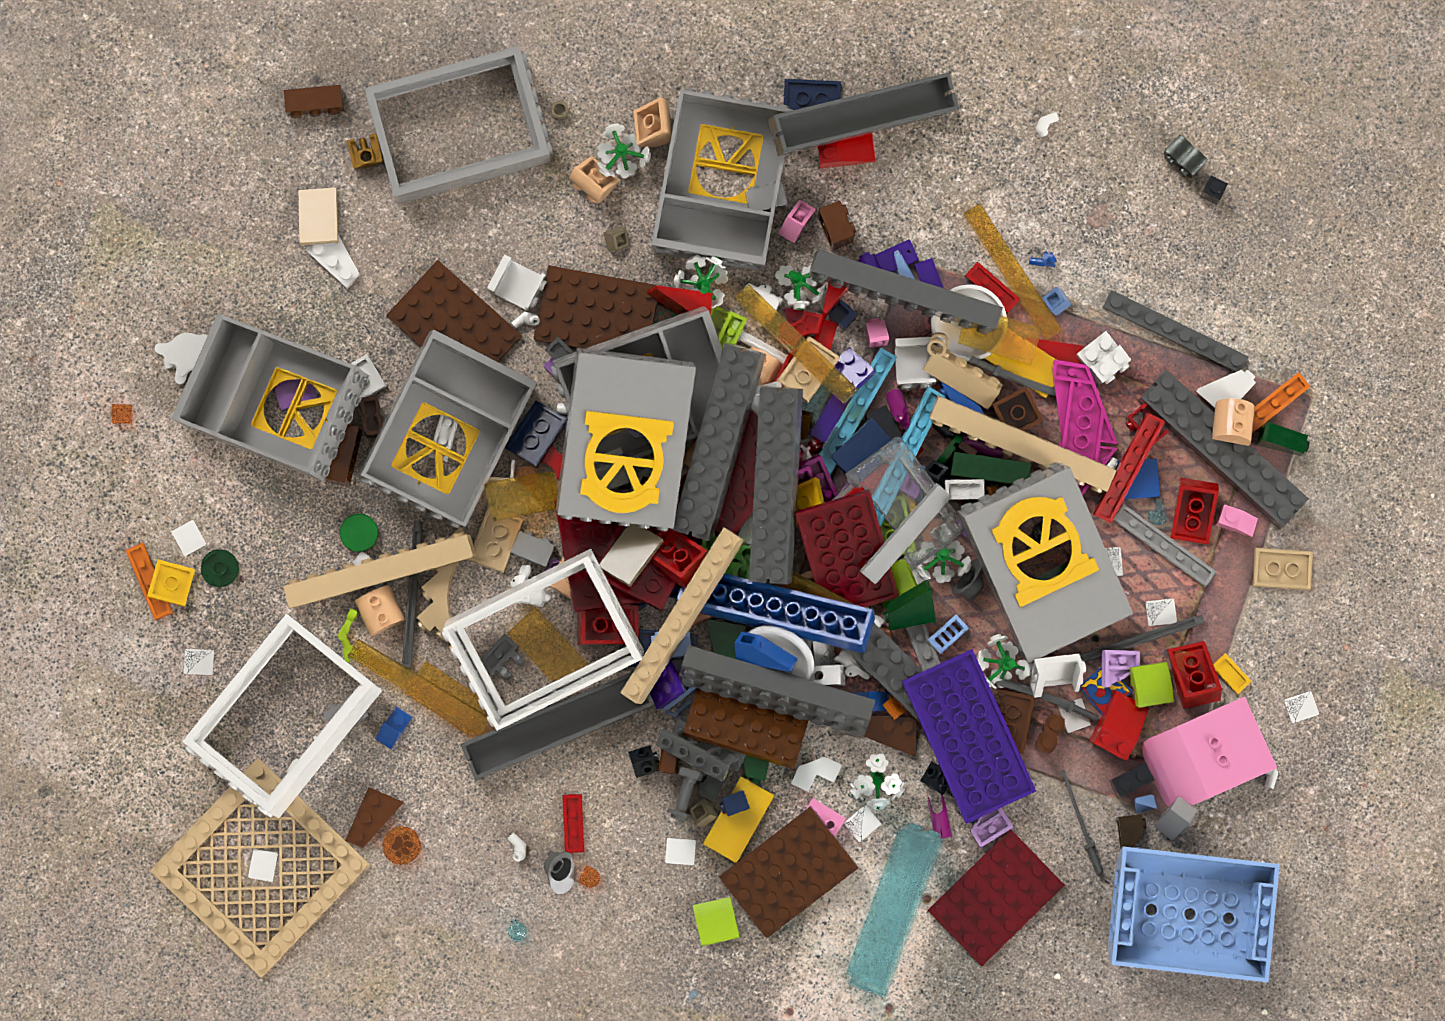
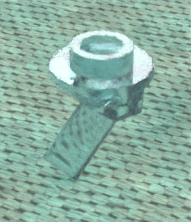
(1157, 516)
(517, 931)

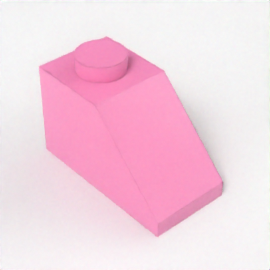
(796, 221)
(876, 333)
(1236, 520)

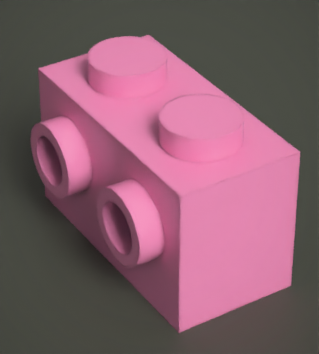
(830, 818)

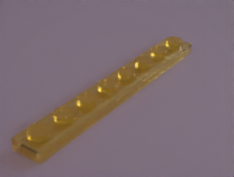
(1012, 271)
(796, 344)
(418, 686)

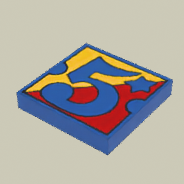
(1099, 695)

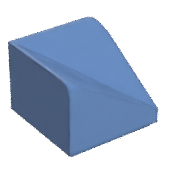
(1056, 301)
(1144, 803)

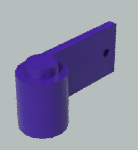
(886, 260)

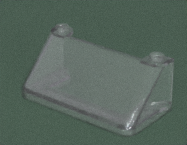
(896, 488)

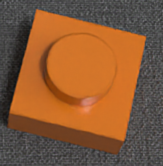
(894, 708)

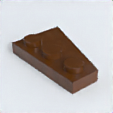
(1017, 713)
(894, 733)
(372, 816)

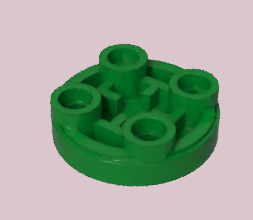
(359, 532)

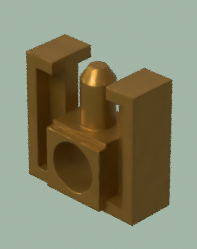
(356, 156)

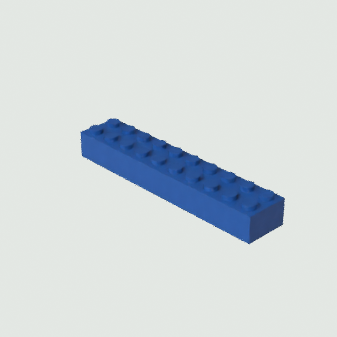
(799, 612)

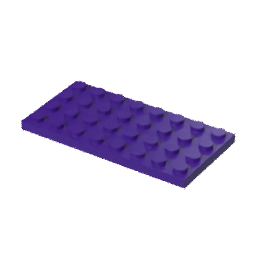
(968, 736)

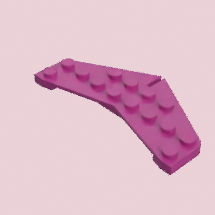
(1081, 414)

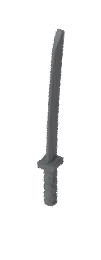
(997, 371)
(1070, 706)
(1090, 846)

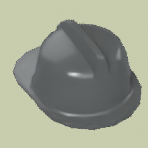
(970, 583)
(560, 871)

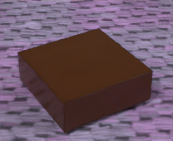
(965, 448)

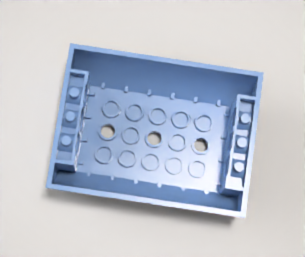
(1209, 888)

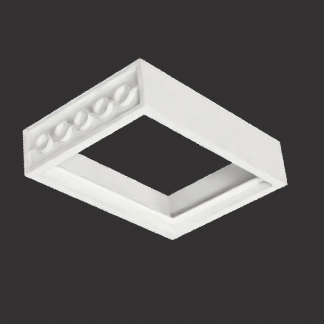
(481, 683)
(317, 752)

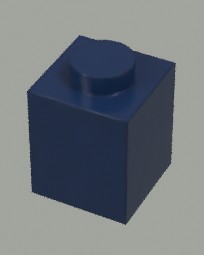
(734, 803)

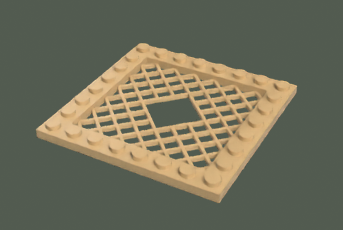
(259, 960)

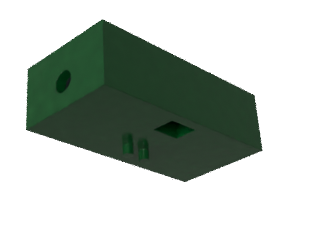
(994, 470)

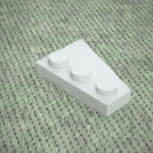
(336, 261)

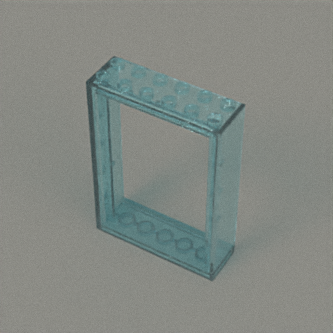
(893, 909)

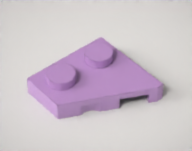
(1117, 665)
(990, 827)

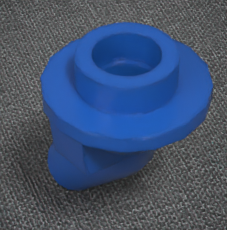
(1048, 260)

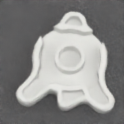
(181, 354)

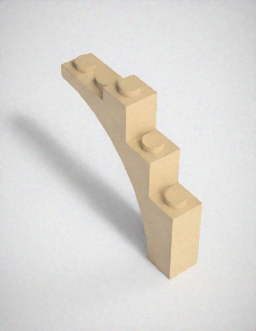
(438, 590)

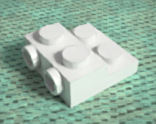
(1104, 358)

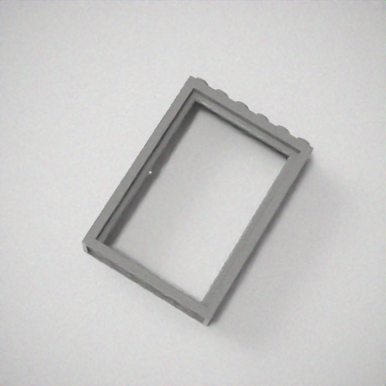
(475, 172)

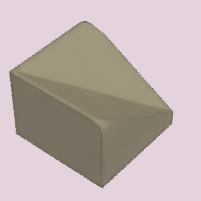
(616, 239)
(703, 813)

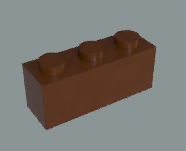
(314, 101)

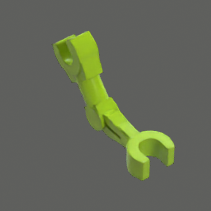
(342, 635)

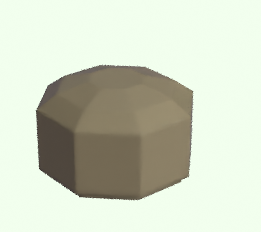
(559, 110)

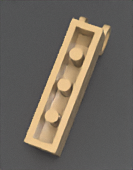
(959, 374)

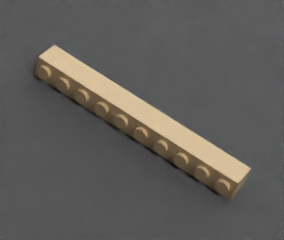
(1019, 442)
(379, 571)
(682, 616)

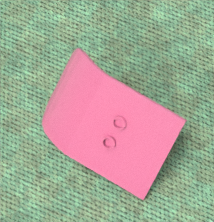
(1208, 754)

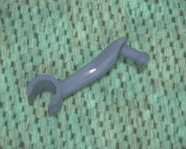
(685, 705)

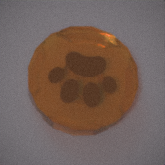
(401, 845)

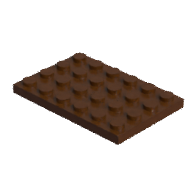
(450, 307)
(591, 307)
(745, 728)
(788, 872)

